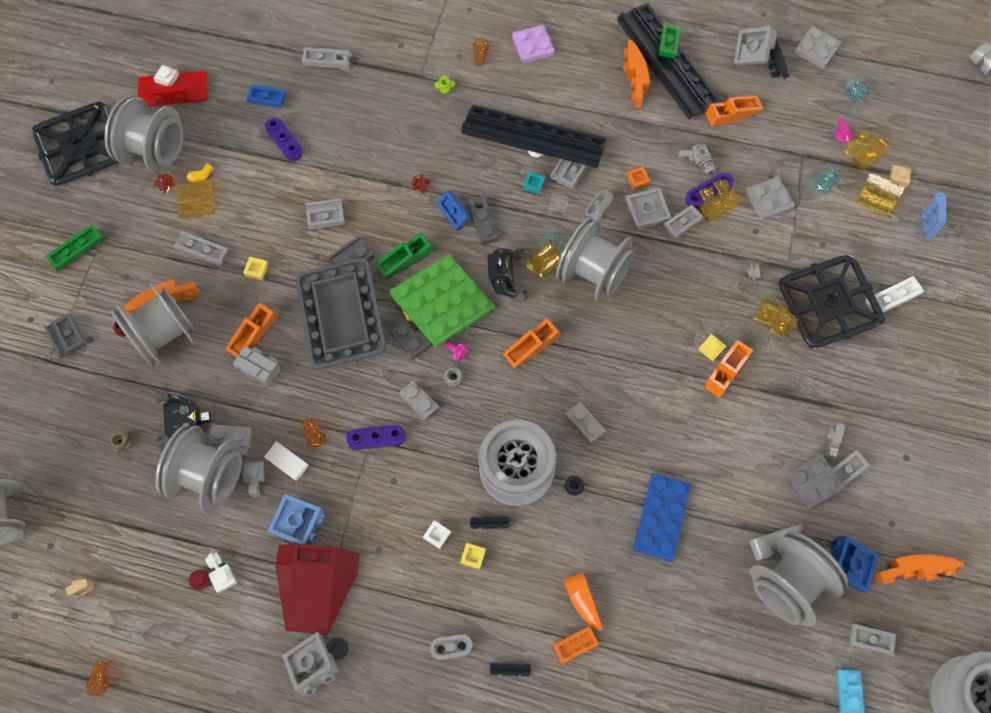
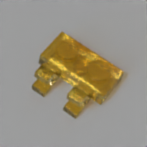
(870, 153)
(720, 204)

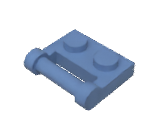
(934, 216)

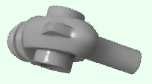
(701, 155)

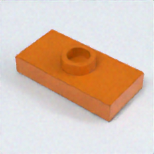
(575, 645)

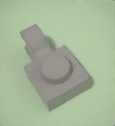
(253, 475)

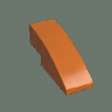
(733, 110)
(252, 329)
(532, 343)
(728, 369)

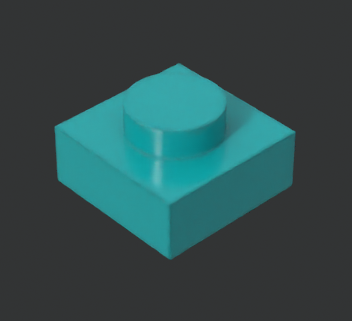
(534, 183)

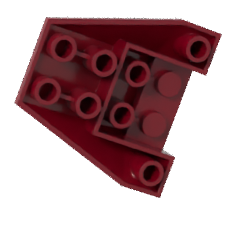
(314, 585)

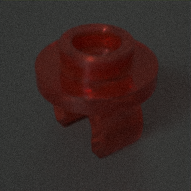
(166, 182)
(418, 182)

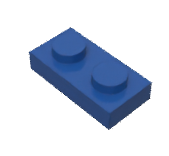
(266, 96)
(453, 210)

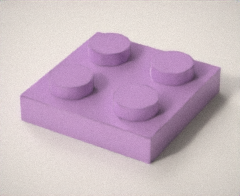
(533, 44)

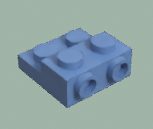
(296, 521)

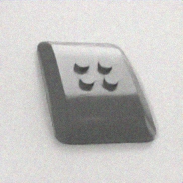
(340, 314)

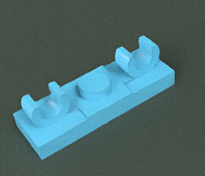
(850, 691)

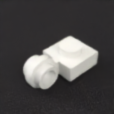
(222, 577)

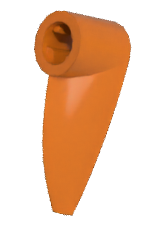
(582, 600)

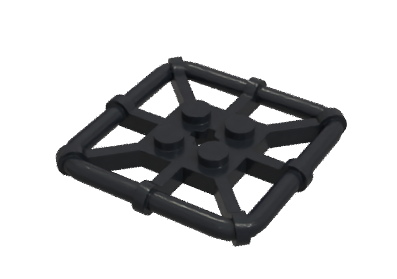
(72, 153)
(826, 311)

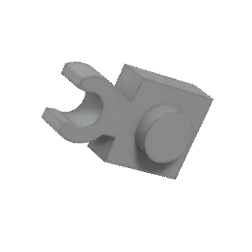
(835, 437)

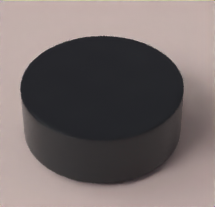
(338, 648)

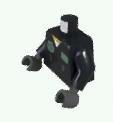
(501, 272)
(177, 413)

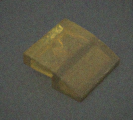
(880, 194)
(196, 199)
(778, 317)

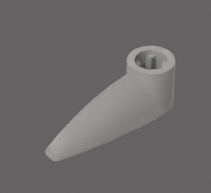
(767, 545)

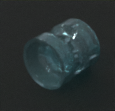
(856, 90)
(825, 180)

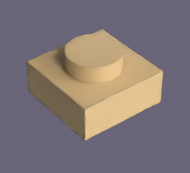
(900, 175)
(79, 587)

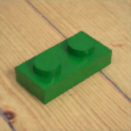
(669, 41)

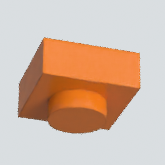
(638, 178)

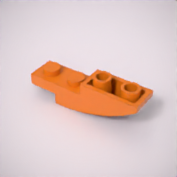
(637, 72)
(178, 292)
(921, 566)

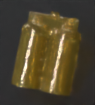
(544, 259)

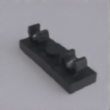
(780, 65)

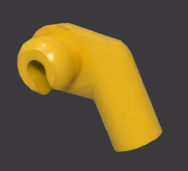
(202, 175)

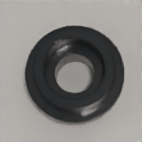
(577, 480)

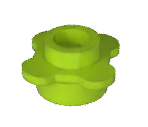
(444, 89)

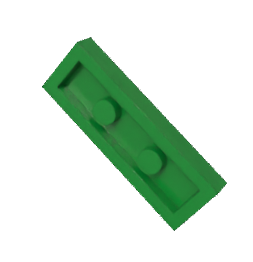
(74, 248)

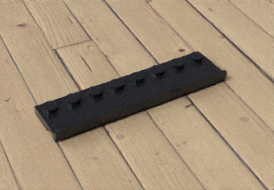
(678, 74)
(534, 136)

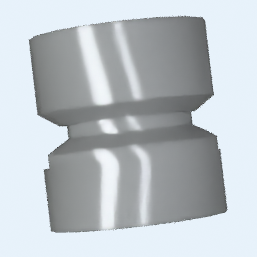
(982, 57)

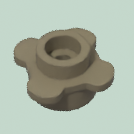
(114, 440)

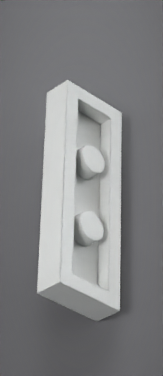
(897, 294)

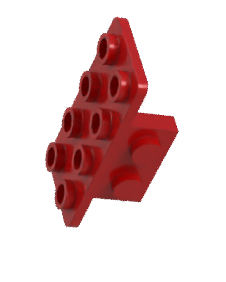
(187, 88)

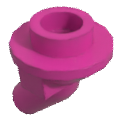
(844, 132)
(459, 351)

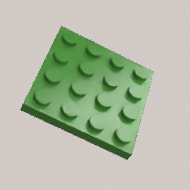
(442, 300)

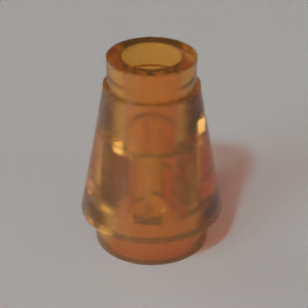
(480, 51)
(313, 434)
(98, 679)

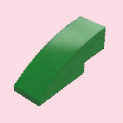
(405, 255)

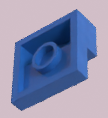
(856, 561)

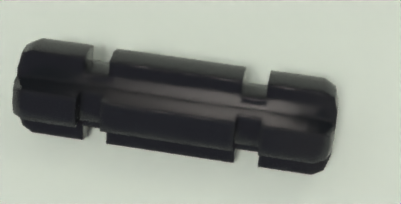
(489, 522)
(510, 669)

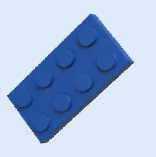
(662, 517)

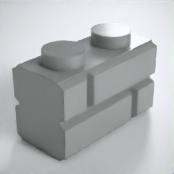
(257, 366)

